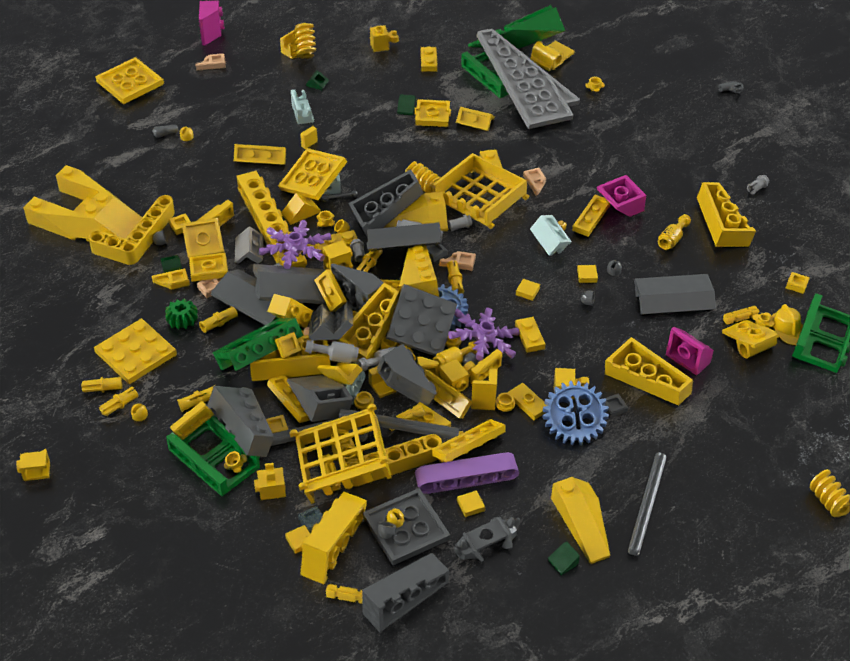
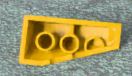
(425, 210)
(583, 516)

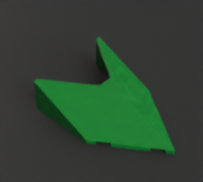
(530, 28)

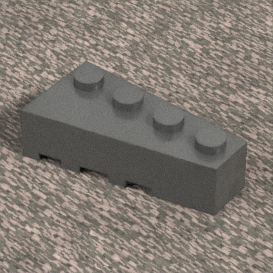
(242, 418)
(402, 591)

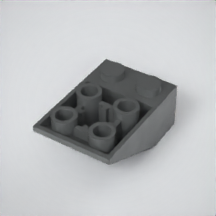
(356, 284)
(405, 376)
(321, 396)

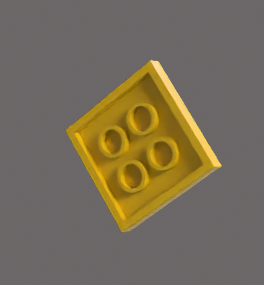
(129, 80)
(312, 174)
(135, 351)

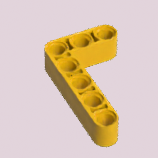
(132, 248)
(401, 456)

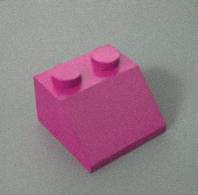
(210, 21)
(624, 195)
(688, 351)

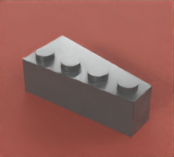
(386, 202)

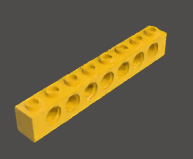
(265, 212)

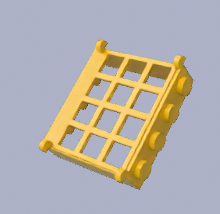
(514, 184)
(346, 474)

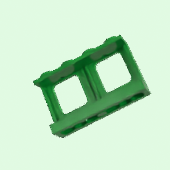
(488, 78)
(812, 333)
(256, 344)
(205, 464)

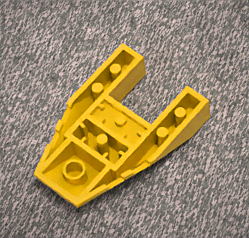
(97, 211)

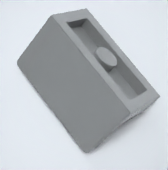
(248, 245)

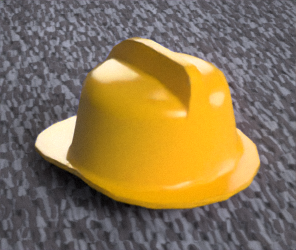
(787, 324)

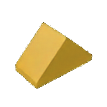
(299, 209)

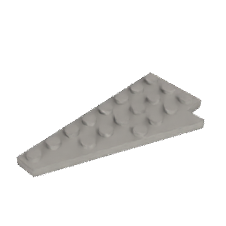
(534, 92)

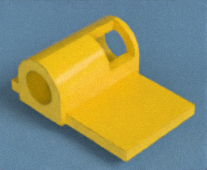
(551, 55)
(751, 337)

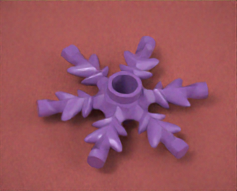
(295, 244)
(484, 333)

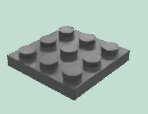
(421, 320)
(420, 529)

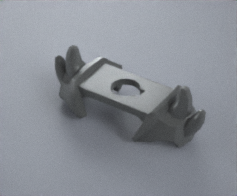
(471, 543)

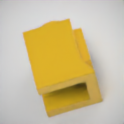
(34, 465)

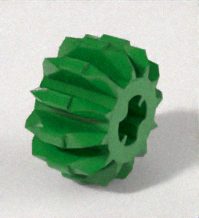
(181, 314)

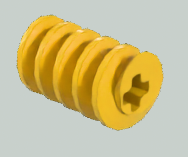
(304, 40)
(424, 176)
(829, 495)

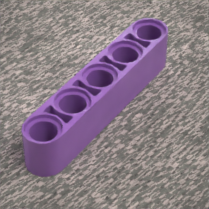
(466, 473)

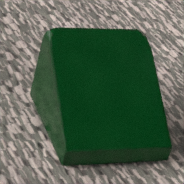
(317, 81)
(406, 104)
(171, 263)
(564, 558)

